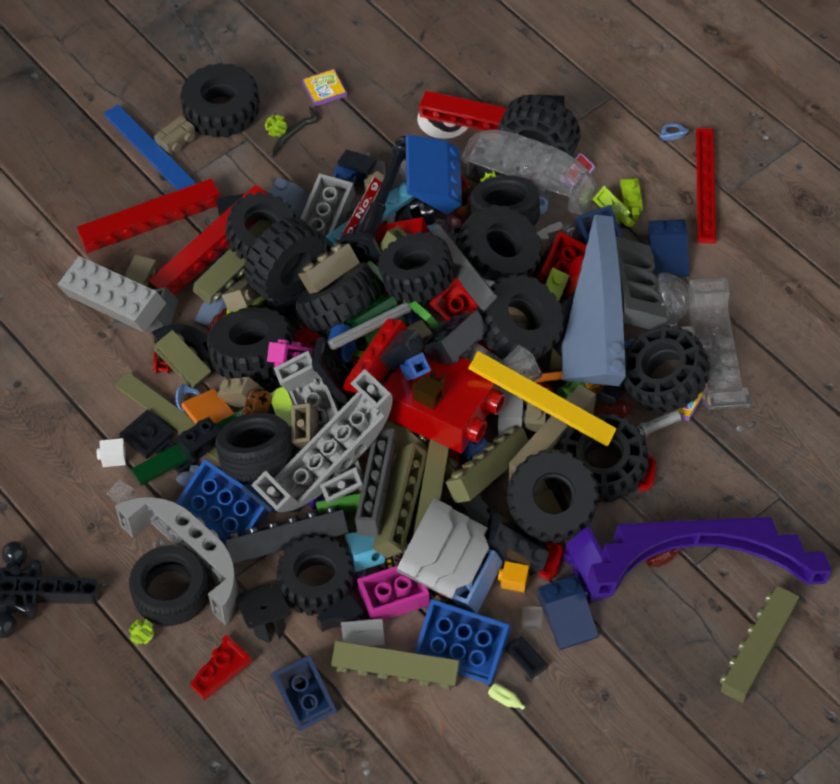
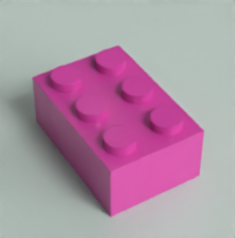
(391, 594)

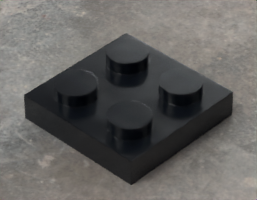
(146, 433)

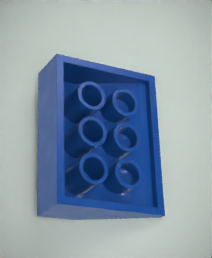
(434, 172)
(220, 501)
(465, 637)

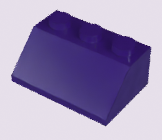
(580, 554)

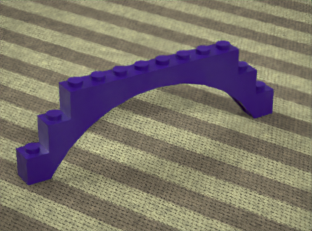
(750, 535)

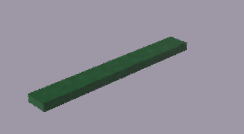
(172, 457)

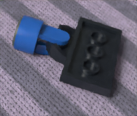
(335, 364)

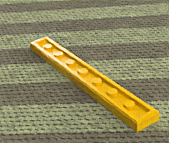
(542, 398)

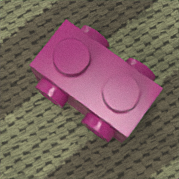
(282, 351)

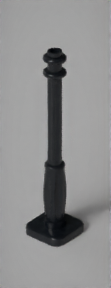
(364, 242)

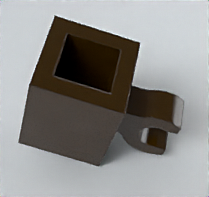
(429, 390)

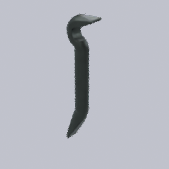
(295, 129)

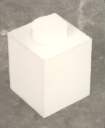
(112, 452)

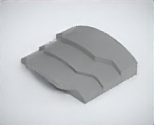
(444, 550)

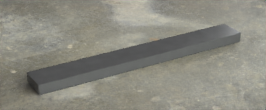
(466, 273)

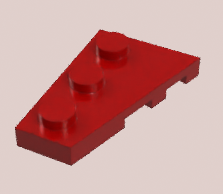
(222, 667)

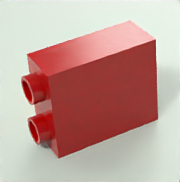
(460, 412)

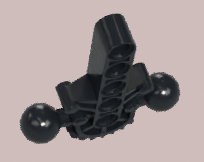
(14, 554)

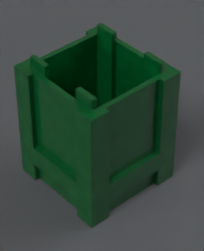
(376, 308)

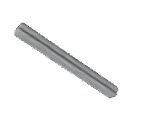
(368, 326)

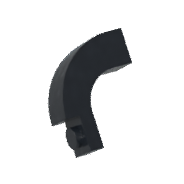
(192, 337)

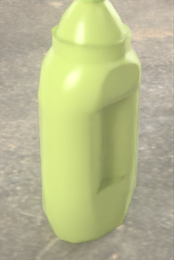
(505, 696)

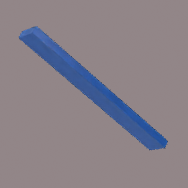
(148, 148)

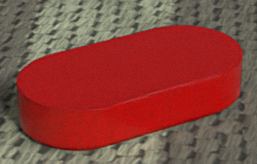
(648, 481)
(553, 561)

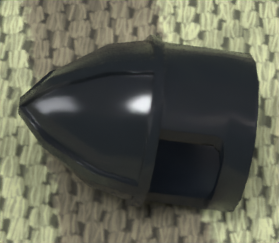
(417, 210)

